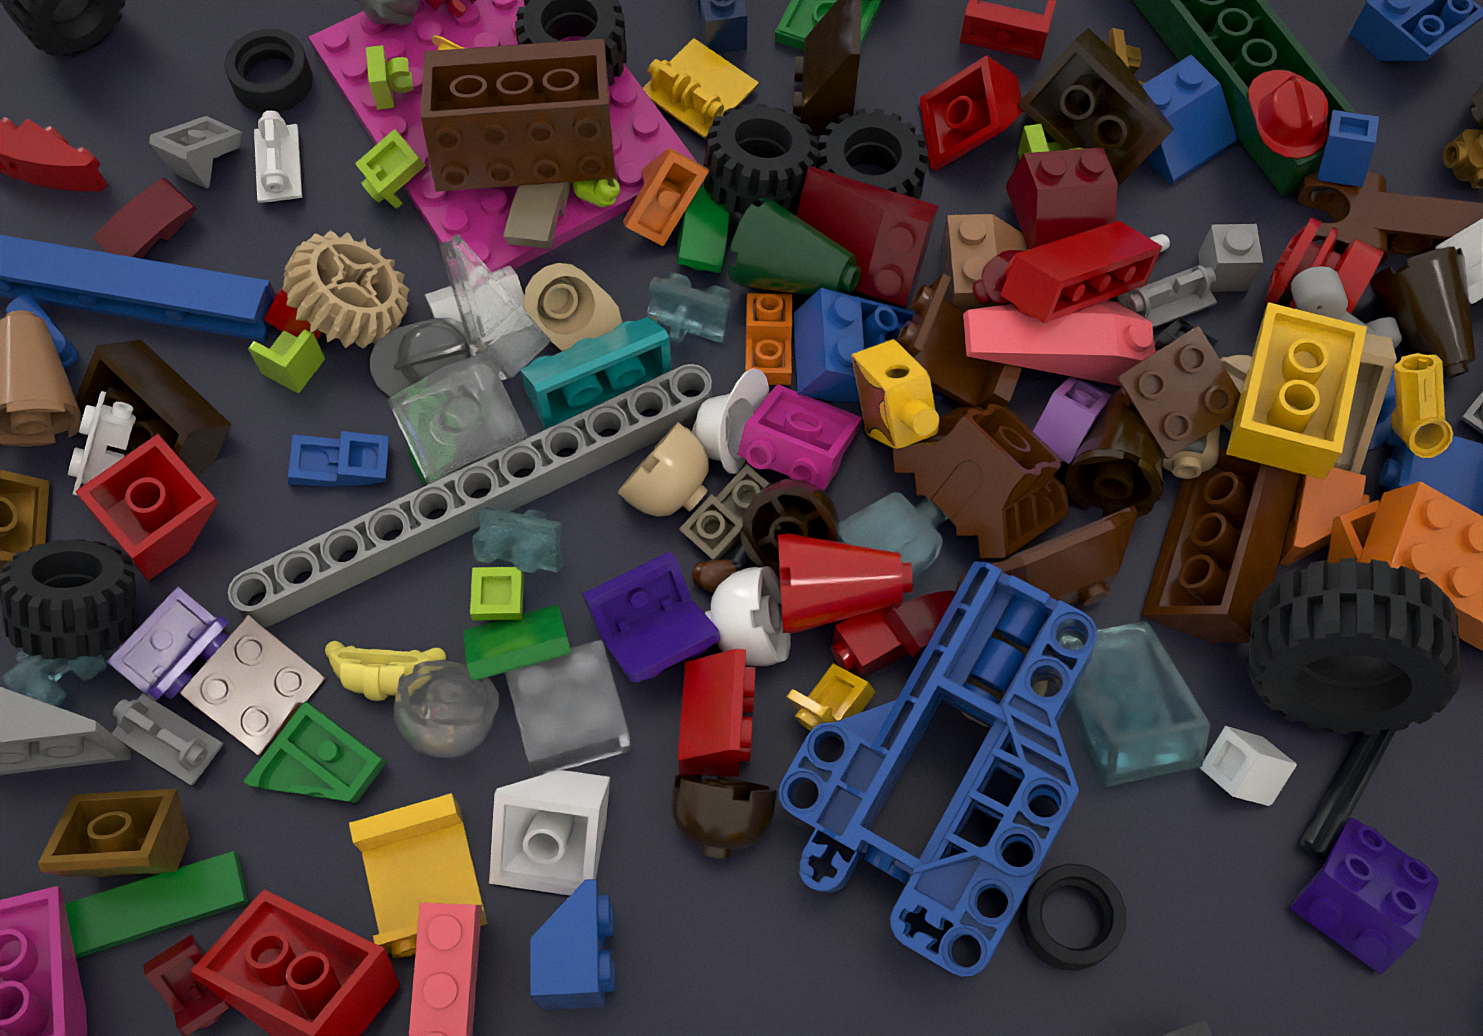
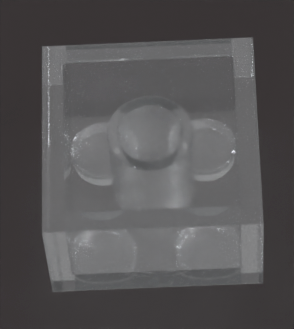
(568, 710)

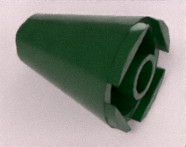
(788, 254)

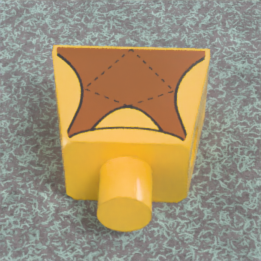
(894, 395)

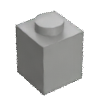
(1233, 255)

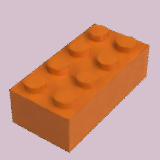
(1439, 542)

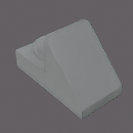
(192, 146)

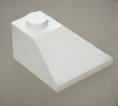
(549, 831)

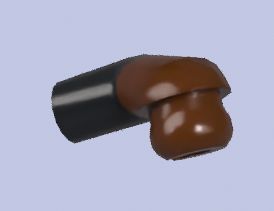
(713, 572)

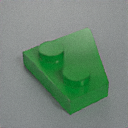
(316, 760)

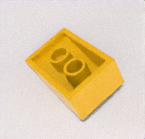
(1298, 391)

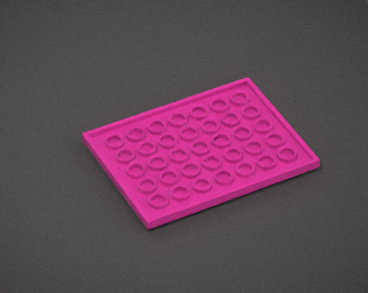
(482, 213)

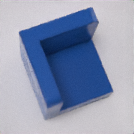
(1348, 148)

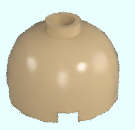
(669, 475)

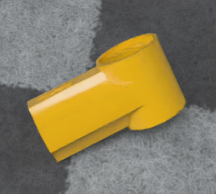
(1421, 403)

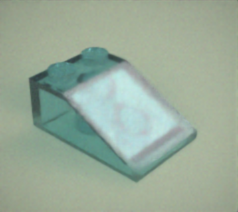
(1136, 708)

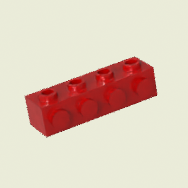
(1079, 271)

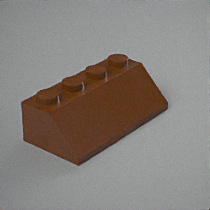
(1222, 548)

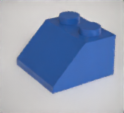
(1197, 112)

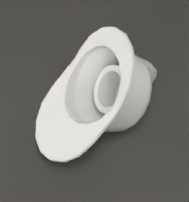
(723, 419)

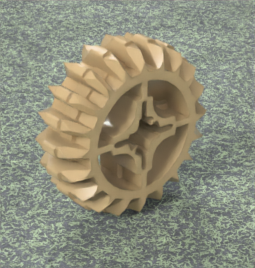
(345, 289)

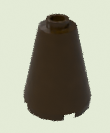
(1431, 306)
(1116, 463)

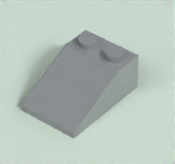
(49, 737)

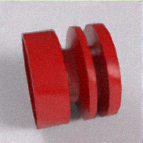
(1353, 266)

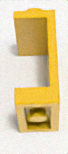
(415, 859)

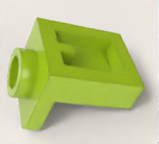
(389, 168)

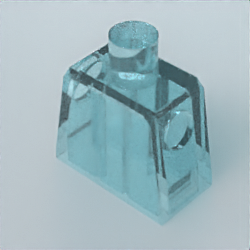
(899, 528)

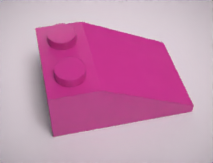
(39, 968)

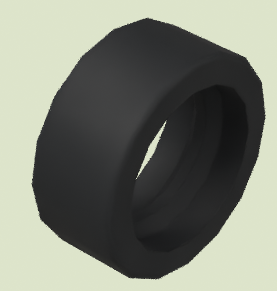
(264, 45)
(1103, 891)

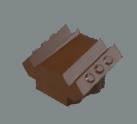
(988, 477)

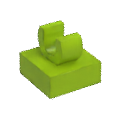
(387, 76)
(496, 593)

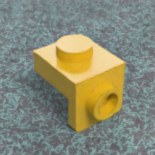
(833, 698)

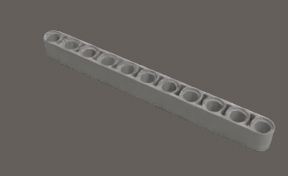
(454, 491)

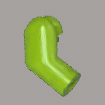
(597, 192)

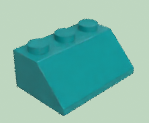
(596, 370)

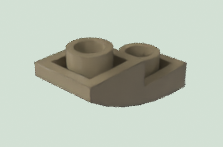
(535, 214)
(719, 520)

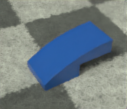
(338, 462)

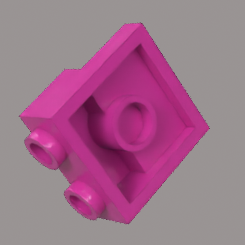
(798, 436)

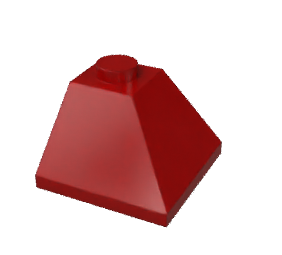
(969, 110)

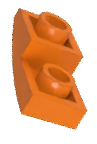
(769, 336)

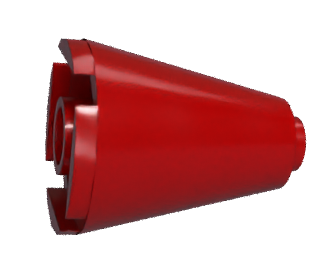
(836, 581)

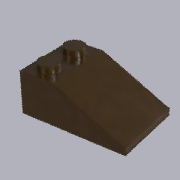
(829, 67)
(1097, 102)

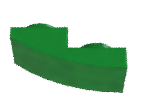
(703, 233)

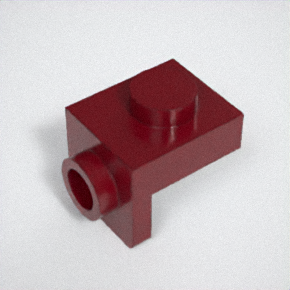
(188, 998)

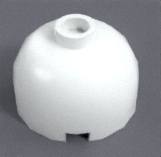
(749, 616)

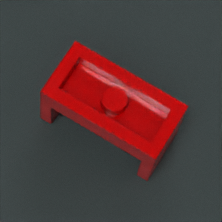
(1006, 28)

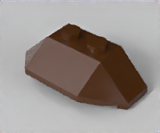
(1077, 563)

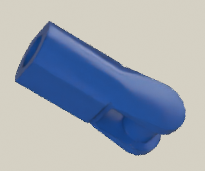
(65, 349)

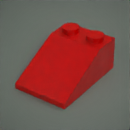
(297, 971)

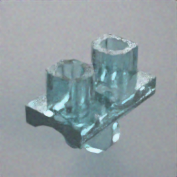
(689, 309)
(518, 538)
(39, 676)

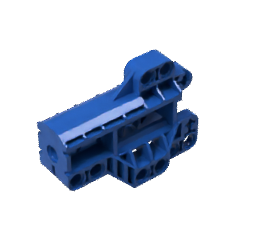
(886, 736)

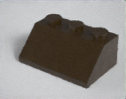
(160, 402)

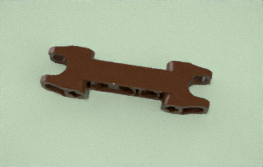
(1384, 219)

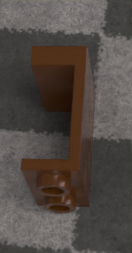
(938, 344)

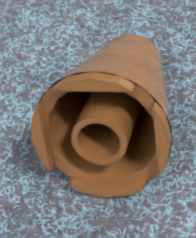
(33, 384)

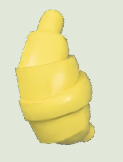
(375, 670)

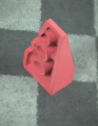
(1085, 344)

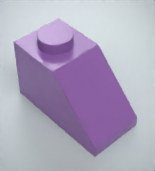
(1070, 416)

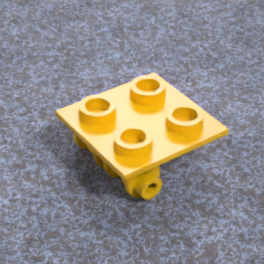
(697, 86)

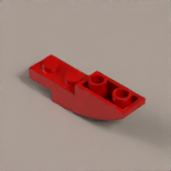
(46, 158)

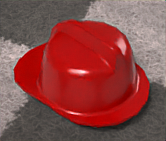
(1289, 113)

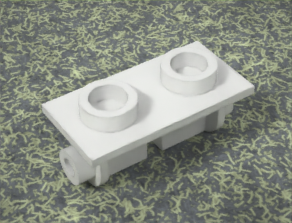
(277, 159)
(104, 427)

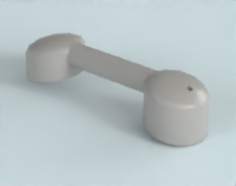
(1322, 293)

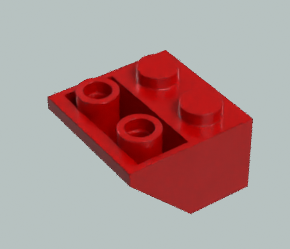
(712, 720)

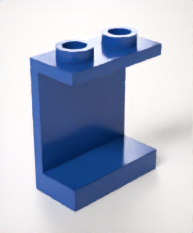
(1453, 472)

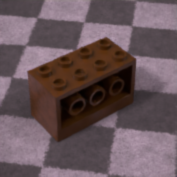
(518, 115)

